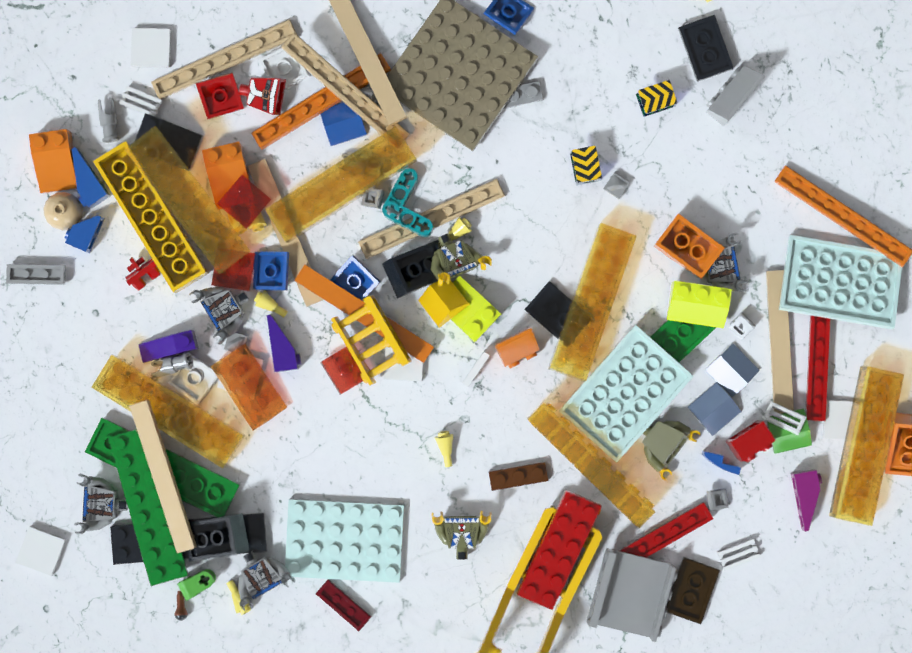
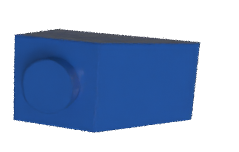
(84, 233)

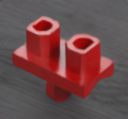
(135, 277)

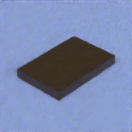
(692, 590)

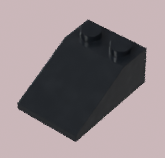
(181, 139)
(411, 269)
(218, 537)

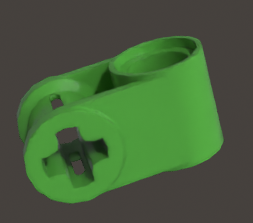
(194, 584)

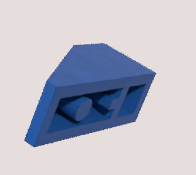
(88, 184)

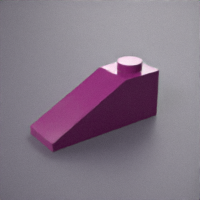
(806, 491)

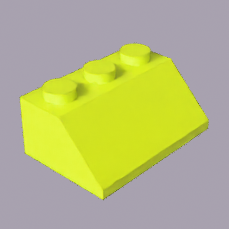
(698, 304)

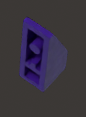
(168, 346)
(283, 352)

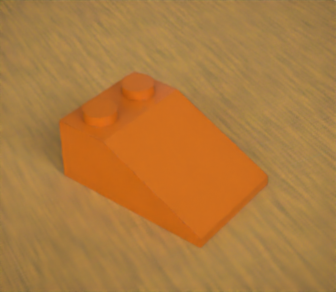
(53, 160)
(224, 167)
(689, 246)
(517, 347)
(900, 448)

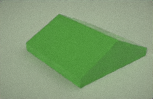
(787, 440)

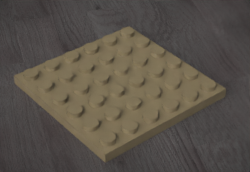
(459, 72)

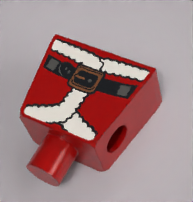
(264, 94)

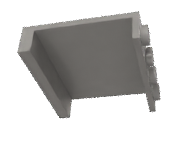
(632, 594)

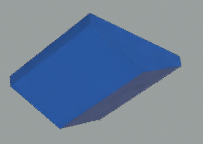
(509, 13)
(342, 124)
(271, 271)
(355, 278)

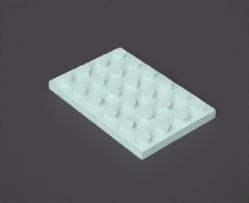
(840, 282)
(626, 393)
(344, 540)

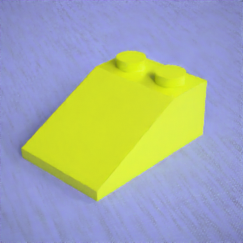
(478, 315)

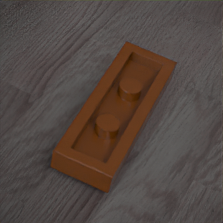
(518, 476)

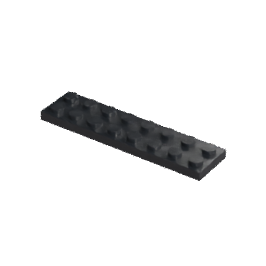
(127, 550)

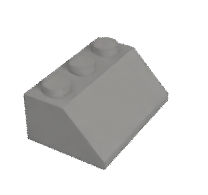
(734, 94)

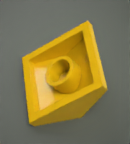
(443, 302)

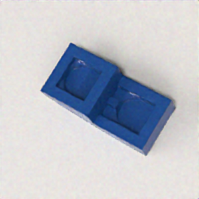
(717, 460)

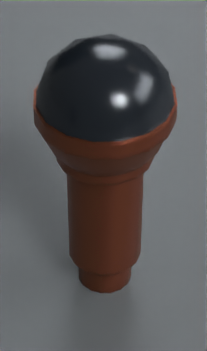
(181, 612)

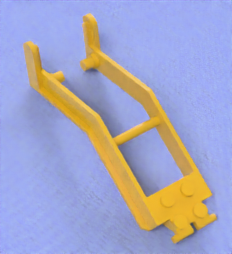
(590, 545)

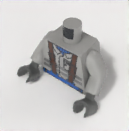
(725, 269)
(222, 309)
(99, 504)
(260, 577)

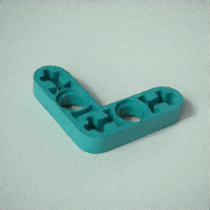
(399, 204)

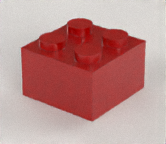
(750, 441)

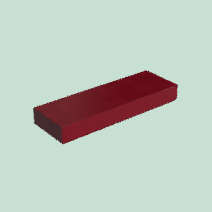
(343, 605)

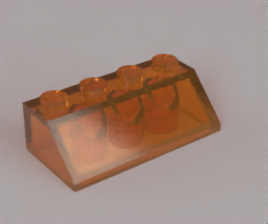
(249, 386)

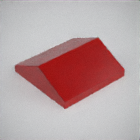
(219, 95)

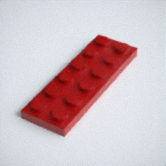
(559, 549)

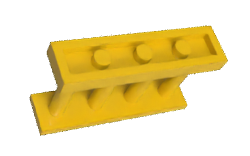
(380, 323)

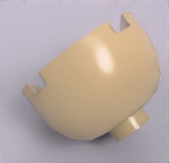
(63, 210)

